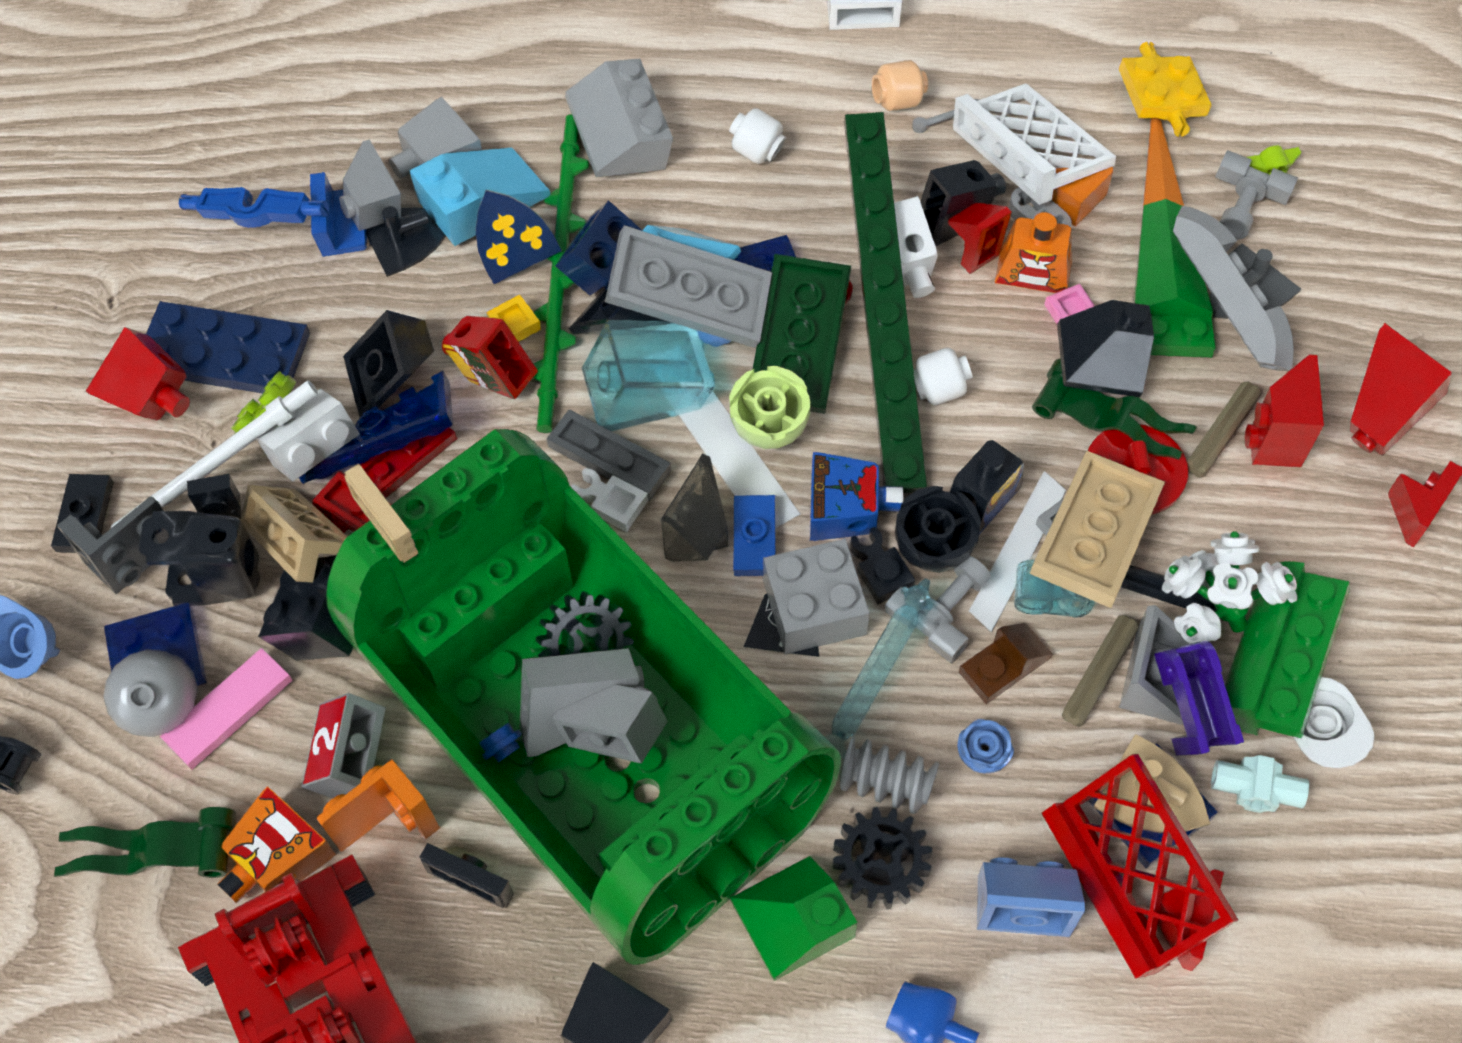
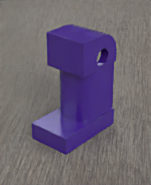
(1200, 696)

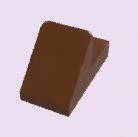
(1005, 661)

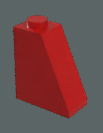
(1395, 392)

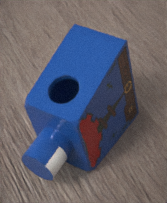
(847, 497)

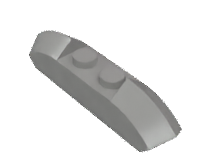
(1262, 331)

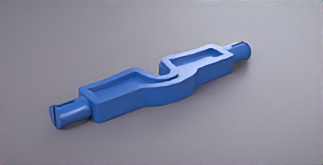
(269, 207)

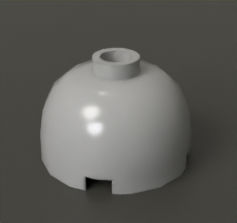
(150, 693)

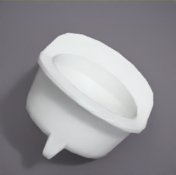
(1336, 728)

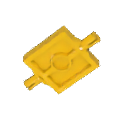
(1164, 87)

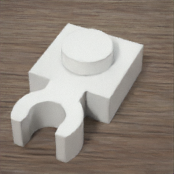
(615, 501)

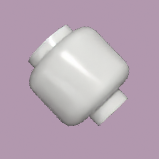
(757, 136)
(941, 376)

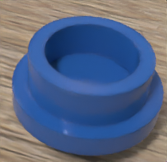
(500, 743)

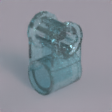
(1041, 597)

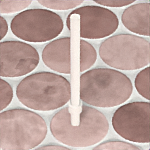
(277, 412)

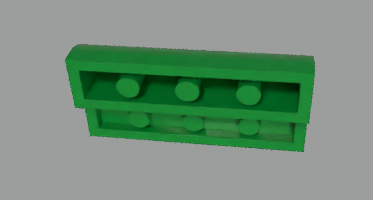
(1285, 655)

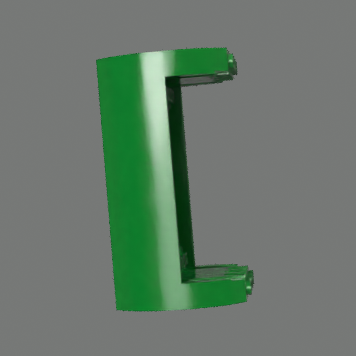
(449, 636)

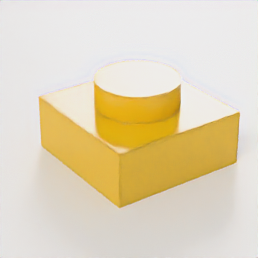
(517, 317)

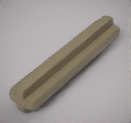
(1223, 429)
(1100, 670)

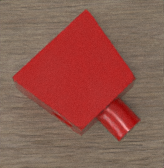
(140, 378)

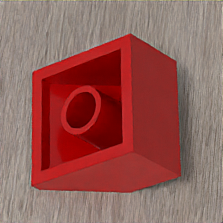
(1288, 418)

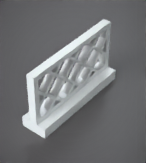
(1012, 151)

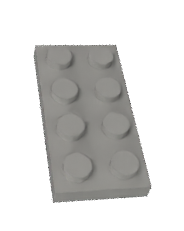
(688, 286)

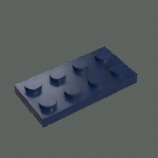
(228, 346)

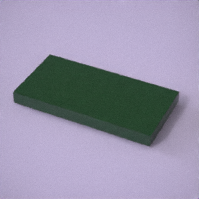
(804, 322)

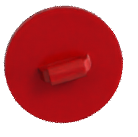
(1133, 454)

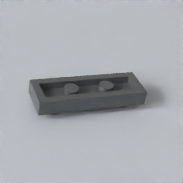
(608, 453)

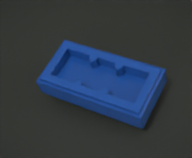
(753, 533)

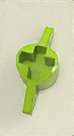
(1275, 158)

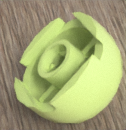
(769, 407)

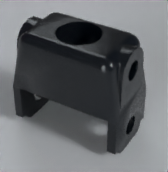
(207, 548)

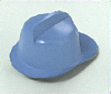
(25, 640)

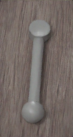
(920, 124)

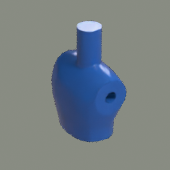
(927, 1016)

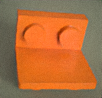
(378, 795)

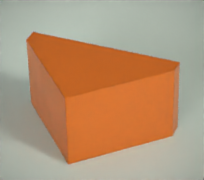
(1083, 194)

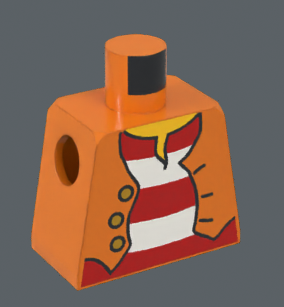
(1036, 255)
(270, 845)

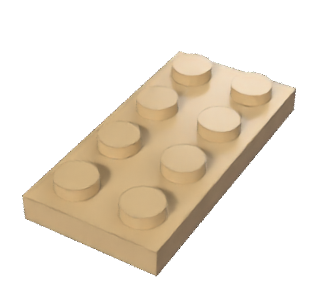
(1097, 529)

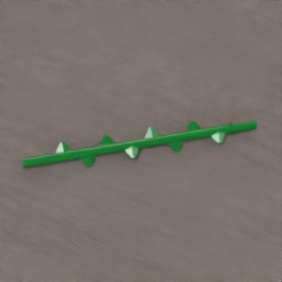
(552, 311)

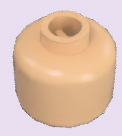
(899, 85)

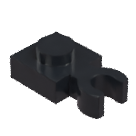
(215, 495)
(881, 570)

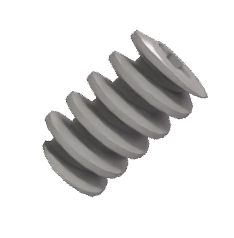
(887, 775)

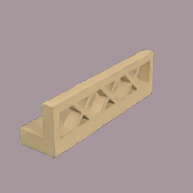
(290, 529)

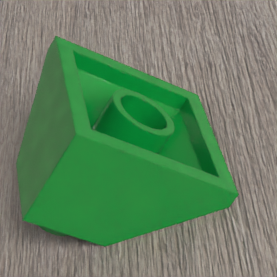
(795, 916)

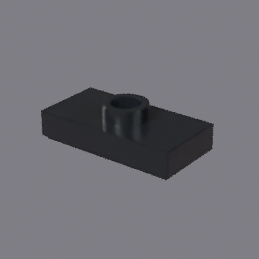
(87, 501)
(467, 874)

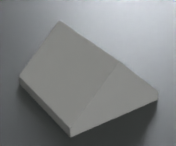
(1143, 684)

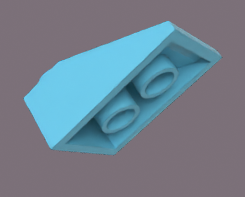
(455, 183)

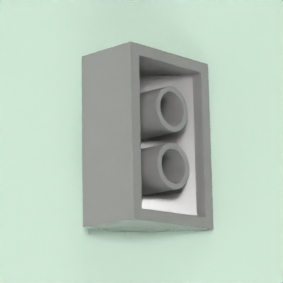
(620, 119)

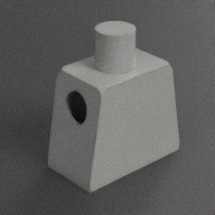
(430, 134)

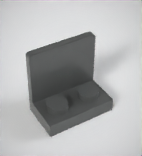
(116, 553)

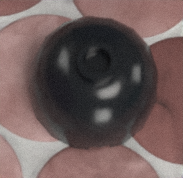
(937, 529)

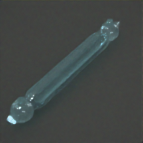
(879, 665)

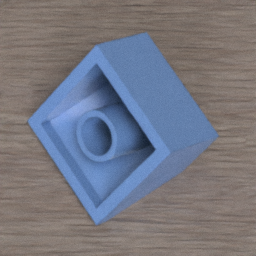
(1028, 898)

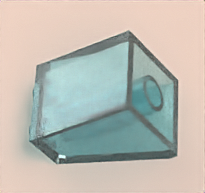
(646, 373)

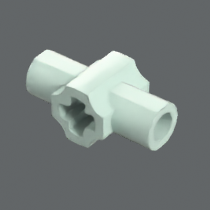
(1260, 784)

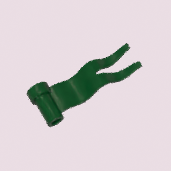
(1106, 413)
(157, 845)

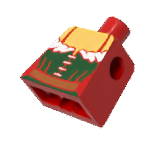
(489, 355)

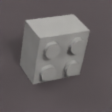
(815, 596)

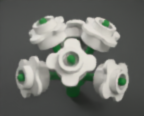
(1229, 586)

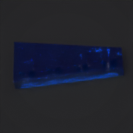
(379, 431)

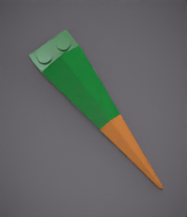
(1164, 271)

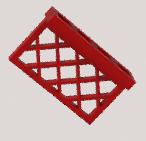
(1112, 893)

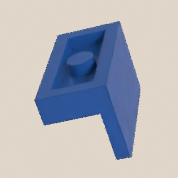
(335, 232)

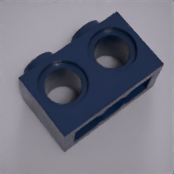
(593, 250)

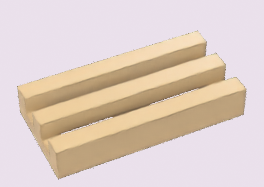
(380, 513)

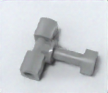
(1251, 186)
(937, 622)

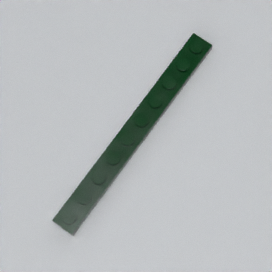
(884, 302)

